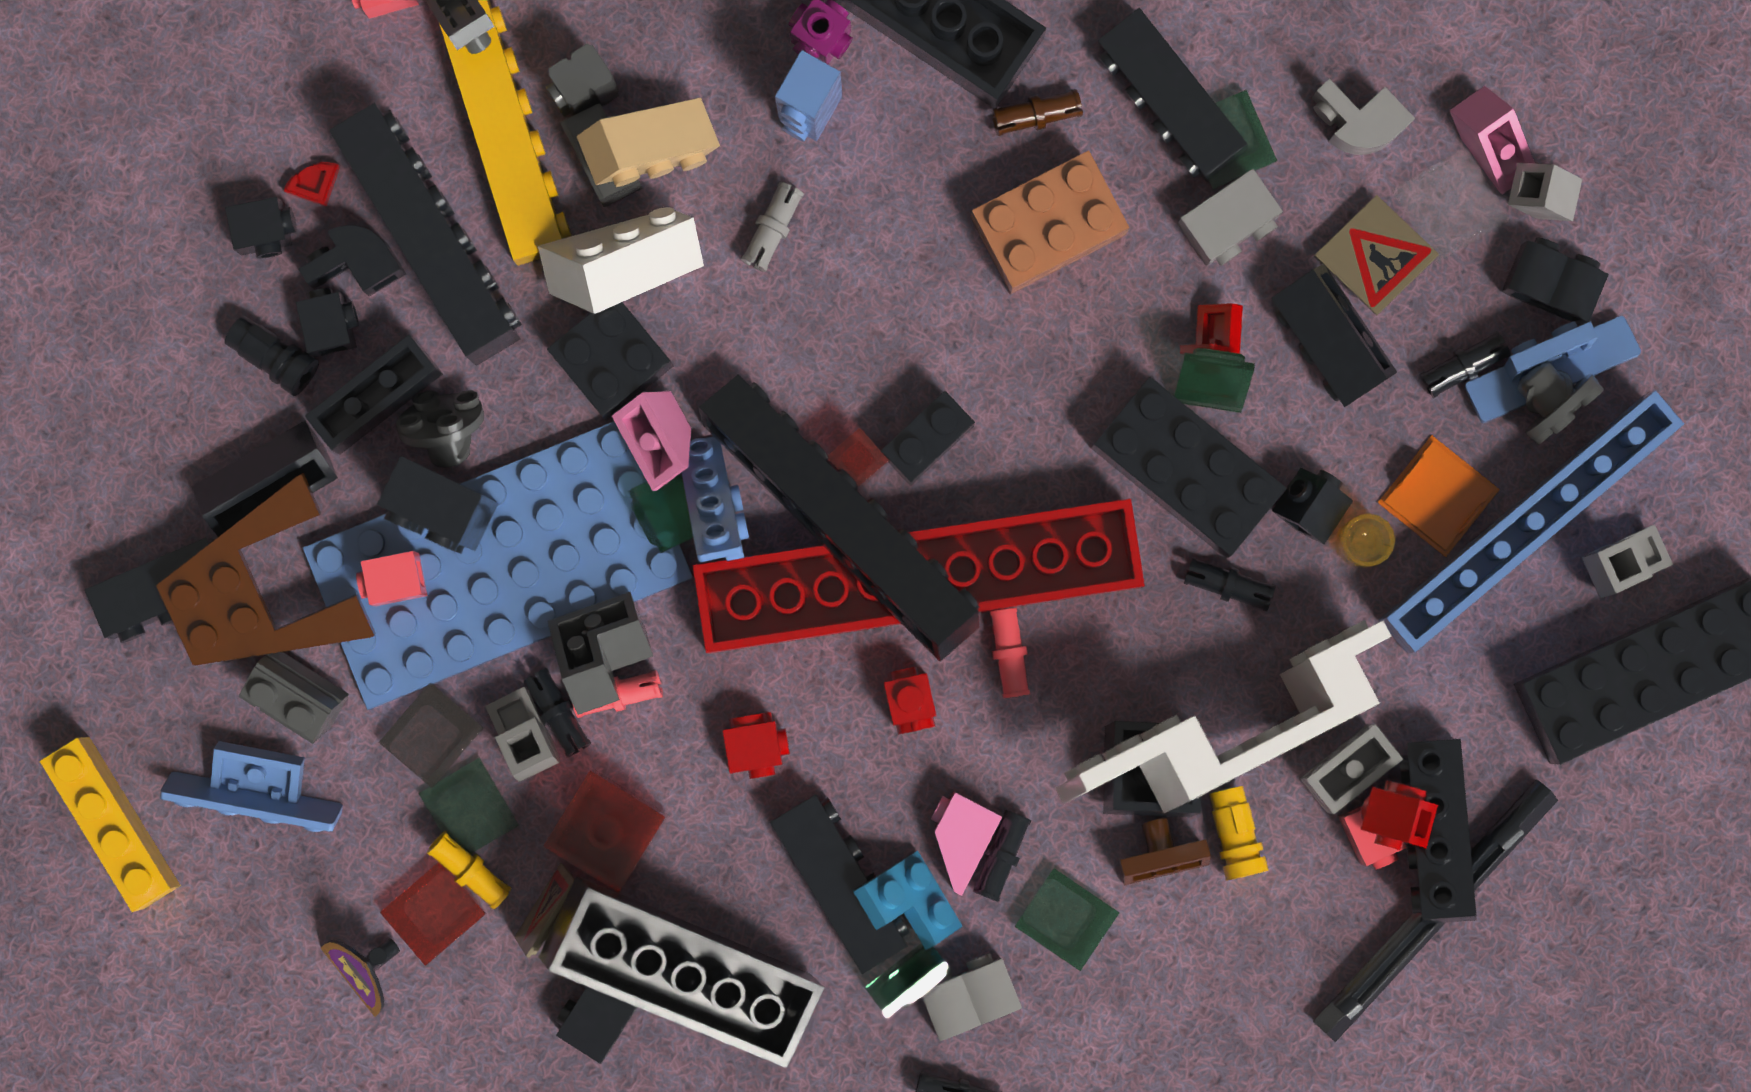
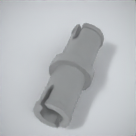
(772, 226)

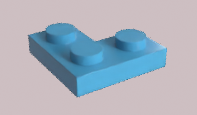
(909, 890)

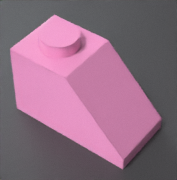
(1492, 136)
(656, 436)
(963, 836)

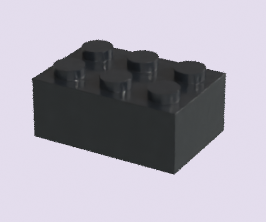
(430, 501)

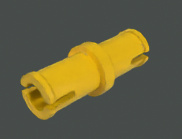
(468, 870)

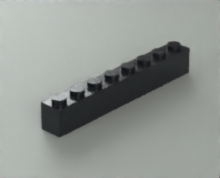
(840, 517)

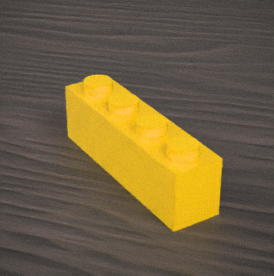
(110, 823)

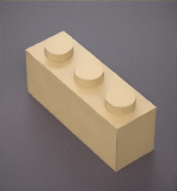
(648, 142)

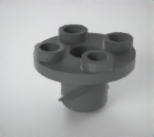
(1554, 398)
(442, 425)

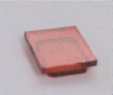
(433, 913)

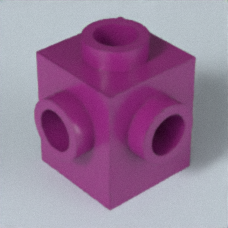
(827, 44)

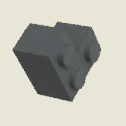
(594, 644)

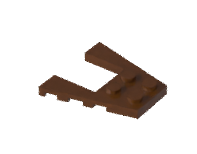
(221, 606)

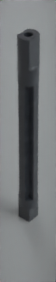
(1414, 934)

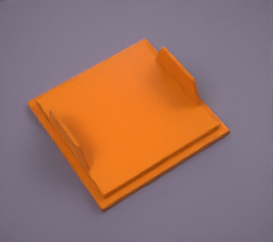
(1438, 496)

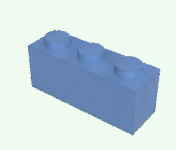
(808, 97)

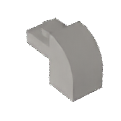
(1364, 129)
(1627, 561)
(522, 735)

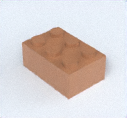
(1049, 222)

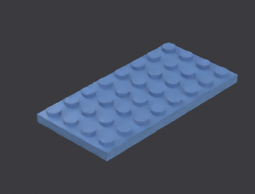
(549, 550)

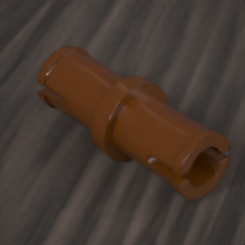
(1037, 112)

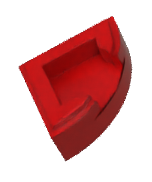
(314, 182)

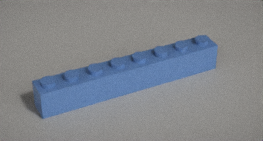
(1531, 521)

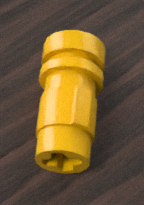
(1237, 834)

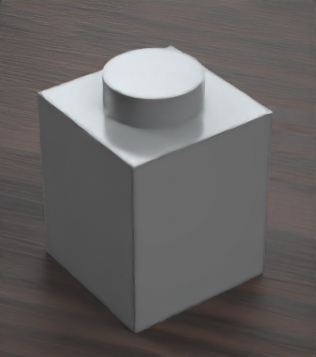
(1545, 191)

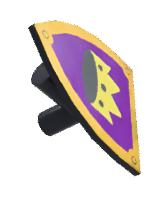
(360, 970)

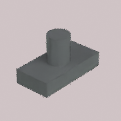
(463, 23)

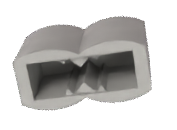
(971, 997)

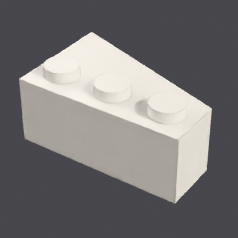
(621, 259)

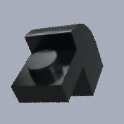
(361, 252)

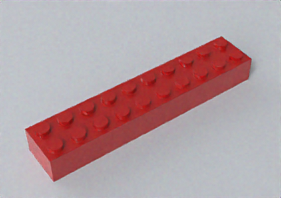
(995, 560)

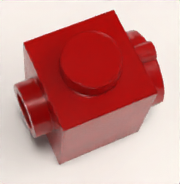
(910, 700)
(755, 745)
(1398, 815)

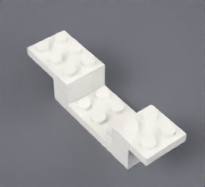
(1179, 759)

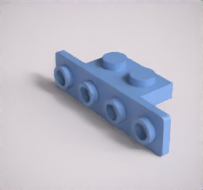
(1571, 350)
(713, 503)
(254, 785)

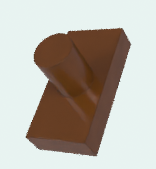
(1163, 856)

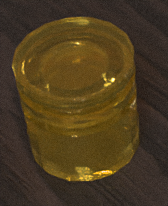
(1365, 541)

